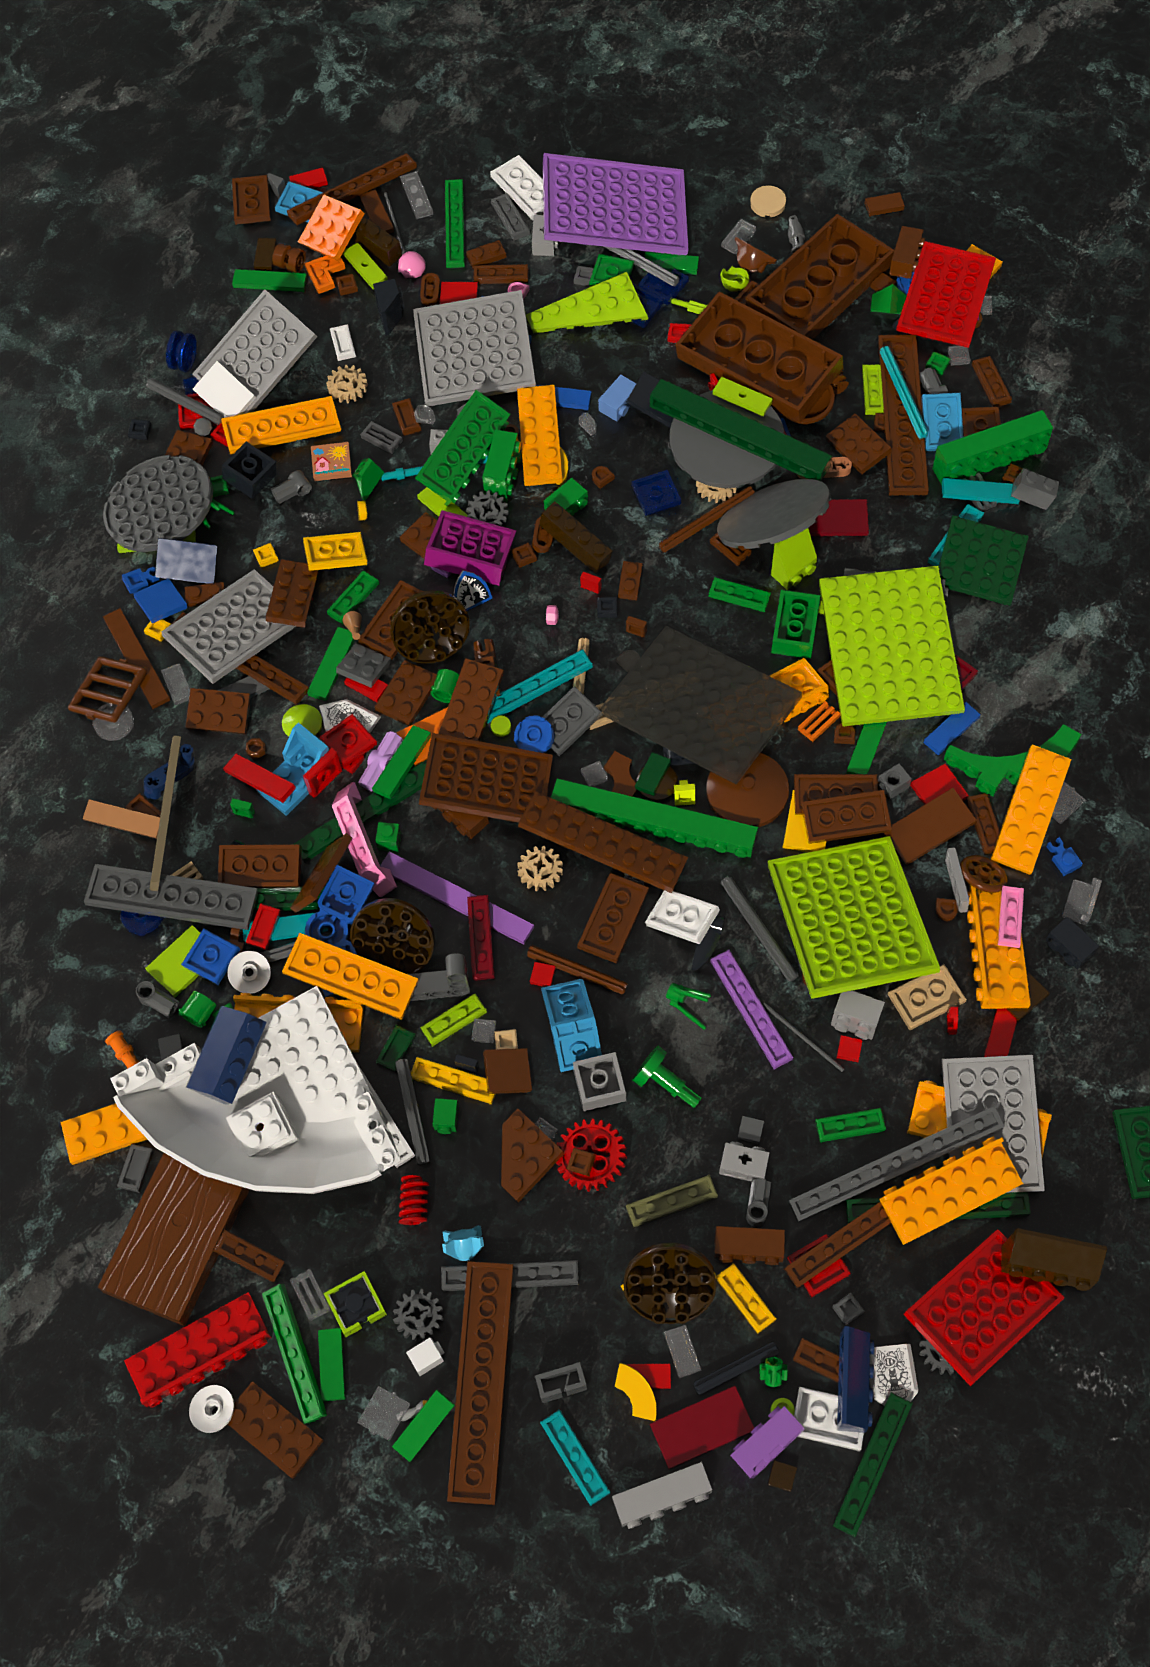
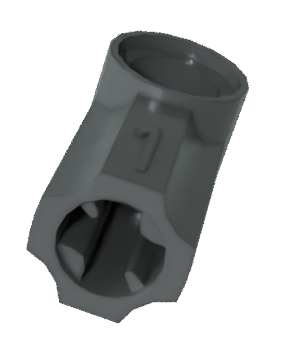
(932, 382)
(295, 485)
(157, 999)
(758, 1201)

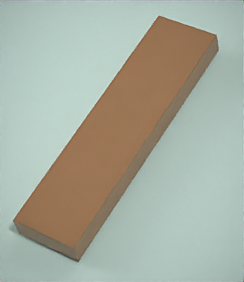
(122, 818)

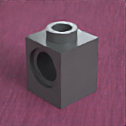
(897, 775)

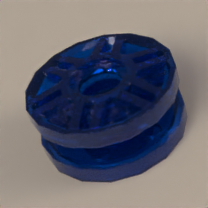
(181, 351)

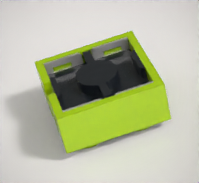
(354, 1303)

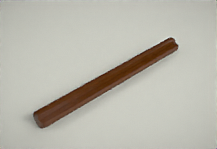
(704, 520)

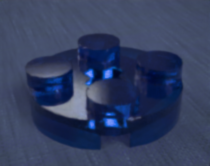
(141, 925)

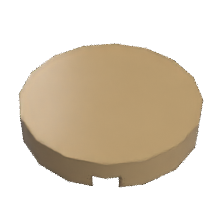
(768, 201)

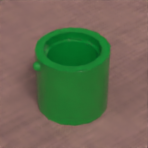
(444, 685)
(197, 1009)

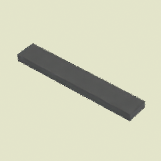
(524, 1275)

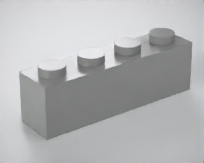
(662, 1494)

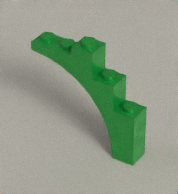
(993, 770)

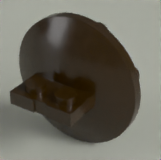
(429, 626)
(393, 935)
(669, 1283)

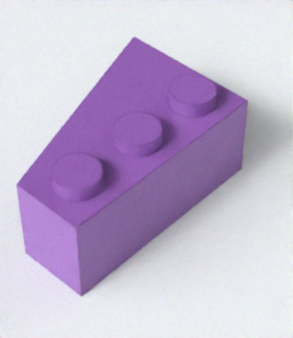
(767, 1441)

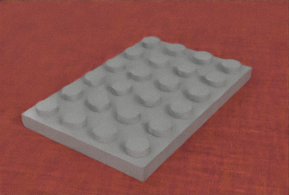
(260, 347)
(227, 628)
(1009, 1085)

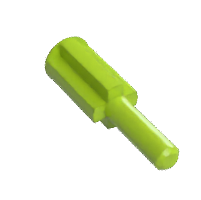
(692, 306)

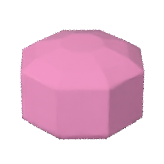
(552, 615)

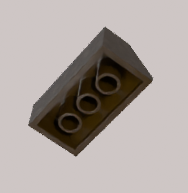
(1052, 1259)

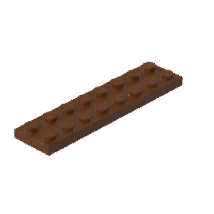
(603, 842)

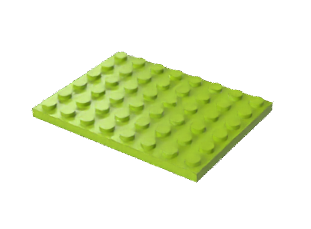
(891, 646)
(852, 917)

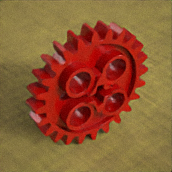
(593, 1135)

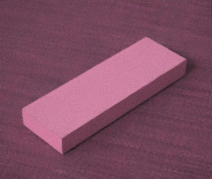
(1010, 917)

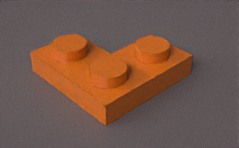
(320, 271)

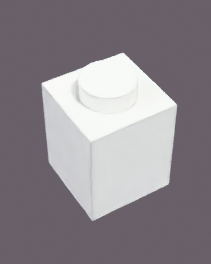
(426, 1356)

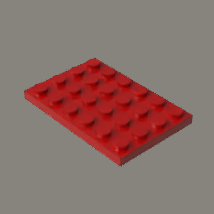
(946, 294)
(980, 1311)

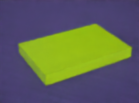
(168, 967)

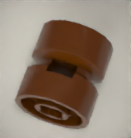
(288, 257)

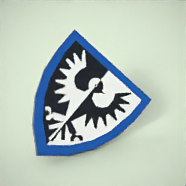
(471, 590)

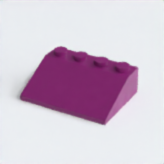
(470, 546)

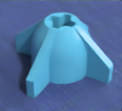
(463, 1243)

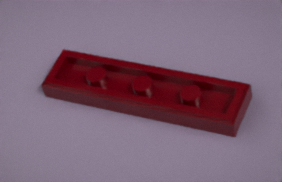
(480, 937)

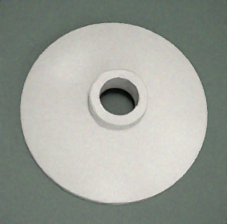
(237, 969)
(203, 1404)

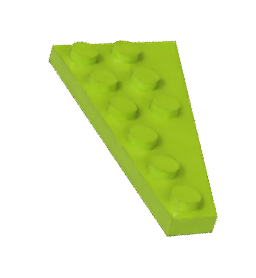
(594, 306)

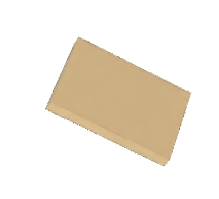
(926, 997)

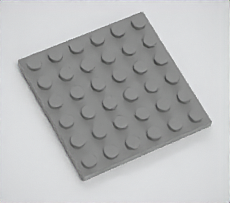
(474, 347)

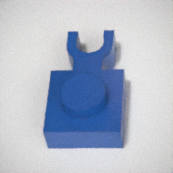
(137, 580)
(1065, 860)

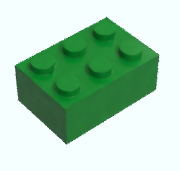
(502, 464)
(795, 624)

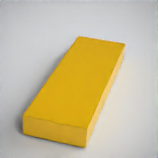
(745, 1298)

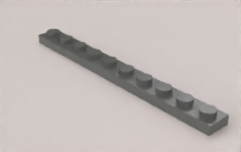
(896, 1163)

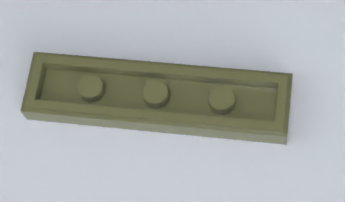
(671, 1201)

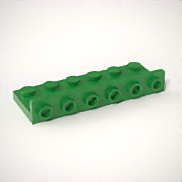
(463, 447)

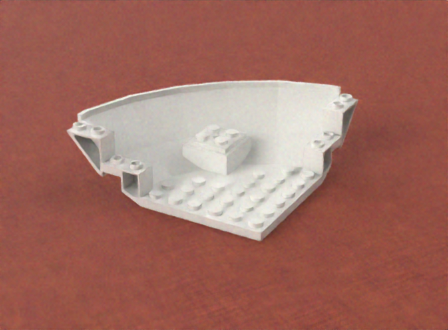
(296, 1085)

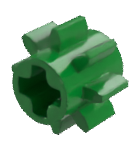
(773, 1372)

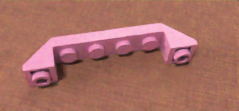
(360, 845)

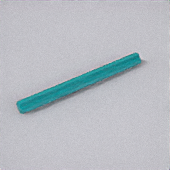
(904, 392)

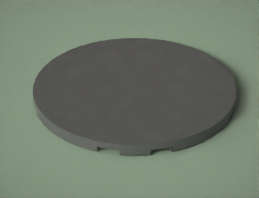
(715, 460)
(156, 501)
(774, 513)

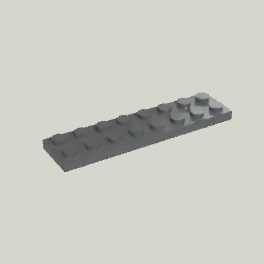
(175, 899)

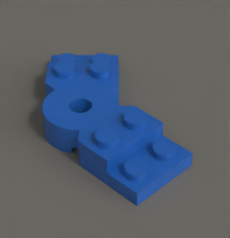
(339, 904)

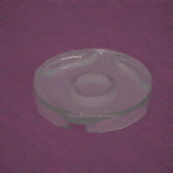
(113, 731)

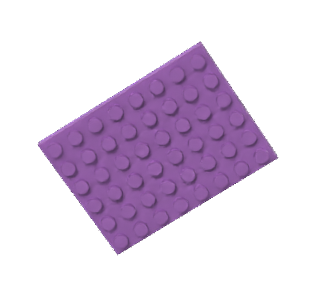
(614, 204)

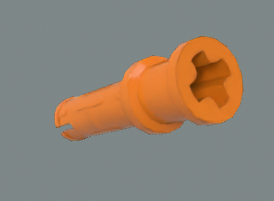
(123, 1051)

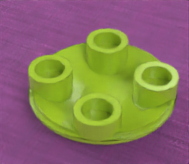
(305, 715)

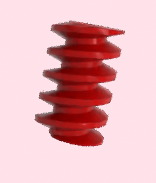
(412, 1200)

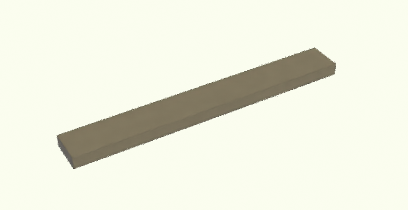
(165, 811)

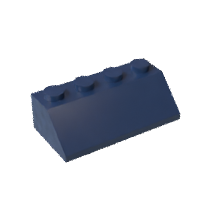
(226, 1055)
(854, 1380)

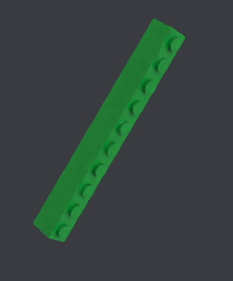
(659, 818)

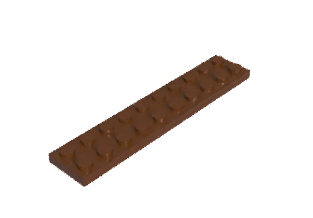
(908, 457)
(480, 1384)

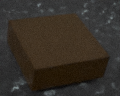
(782, 1476)

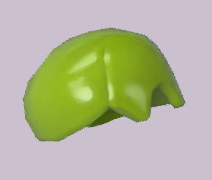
(734, 279)

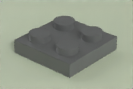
(363, 665)

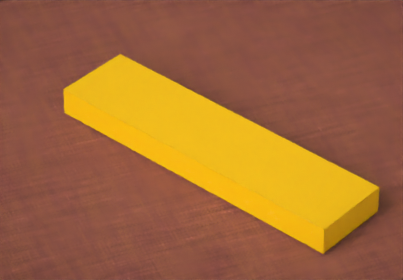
(451, 1080)

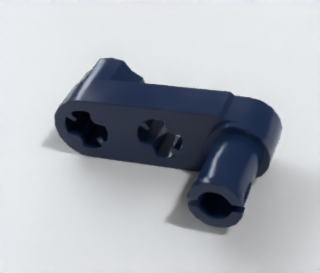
(155, 781)

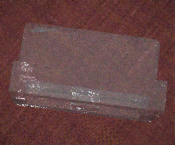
(1081, 900)

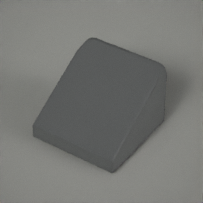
(276, 184)

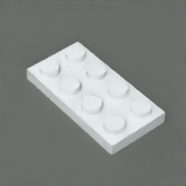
(521, 185)

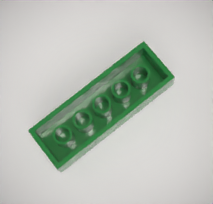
(993, 447)

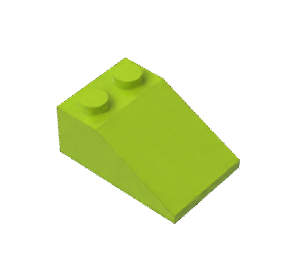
(793, 559)

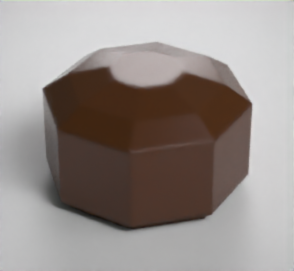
(255, 748)

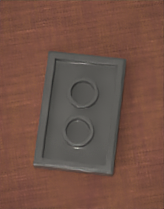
(570, 719)

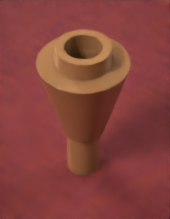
(353, 621)

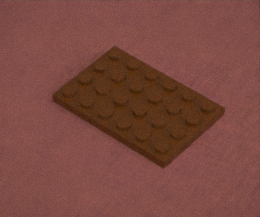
(483, 777)

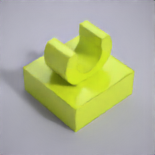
(684, 793)

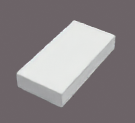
(342, 342)

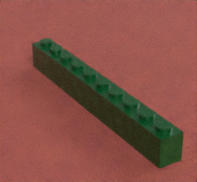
(740, 431)

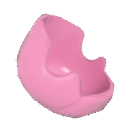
(411, 264)

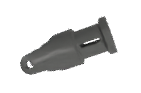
(795, 233)

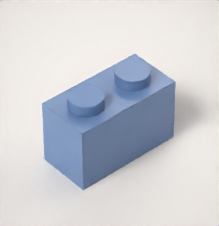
(614, 400)

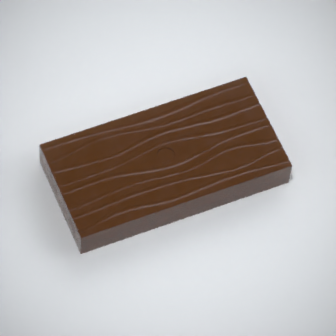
(822, 277)
(760, 355)
(172, 1241)

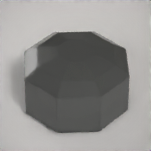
(203, 427)

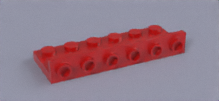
(197, 1350)

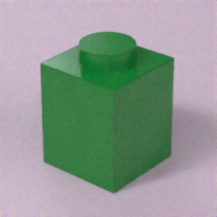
(388, 837)
(445, 1115)

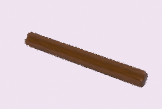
(577, 969)

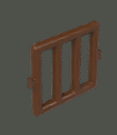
(94, 676)

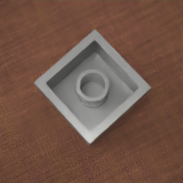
(857, 1014)
(599, 1081)

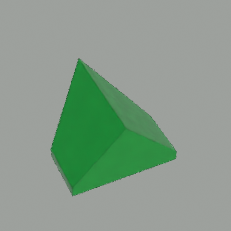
(888, 300)
(367, 477)

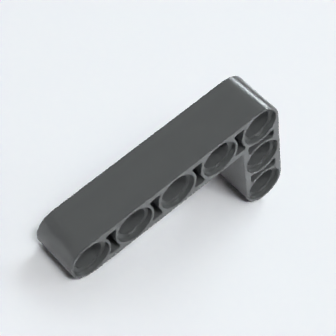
(446, 983)

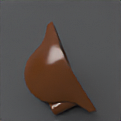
(752, 258)

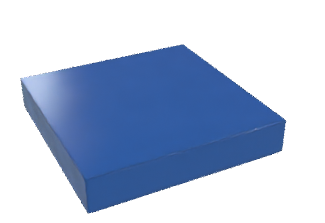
(160, 600)
(210, 956)

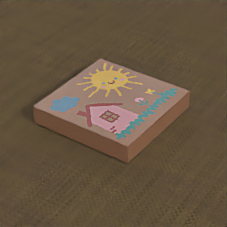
(331, 461)

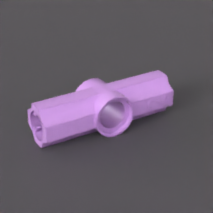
(379, 759)

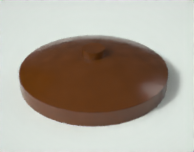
(756, 797)

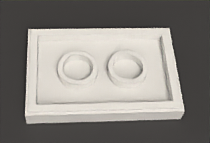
(224, 391)
(682, 916)
(818, 1416)

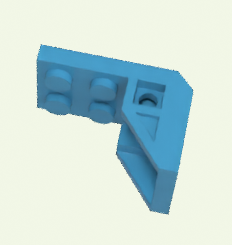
(300, 755)
(571, 1023)

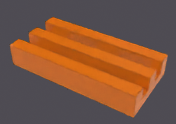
(829, 710)

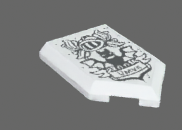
(337, 711)
(893, 1373)

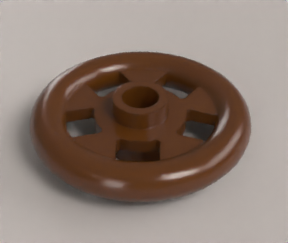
(983, 873)

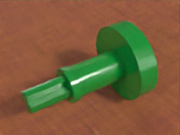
(668, 1080)

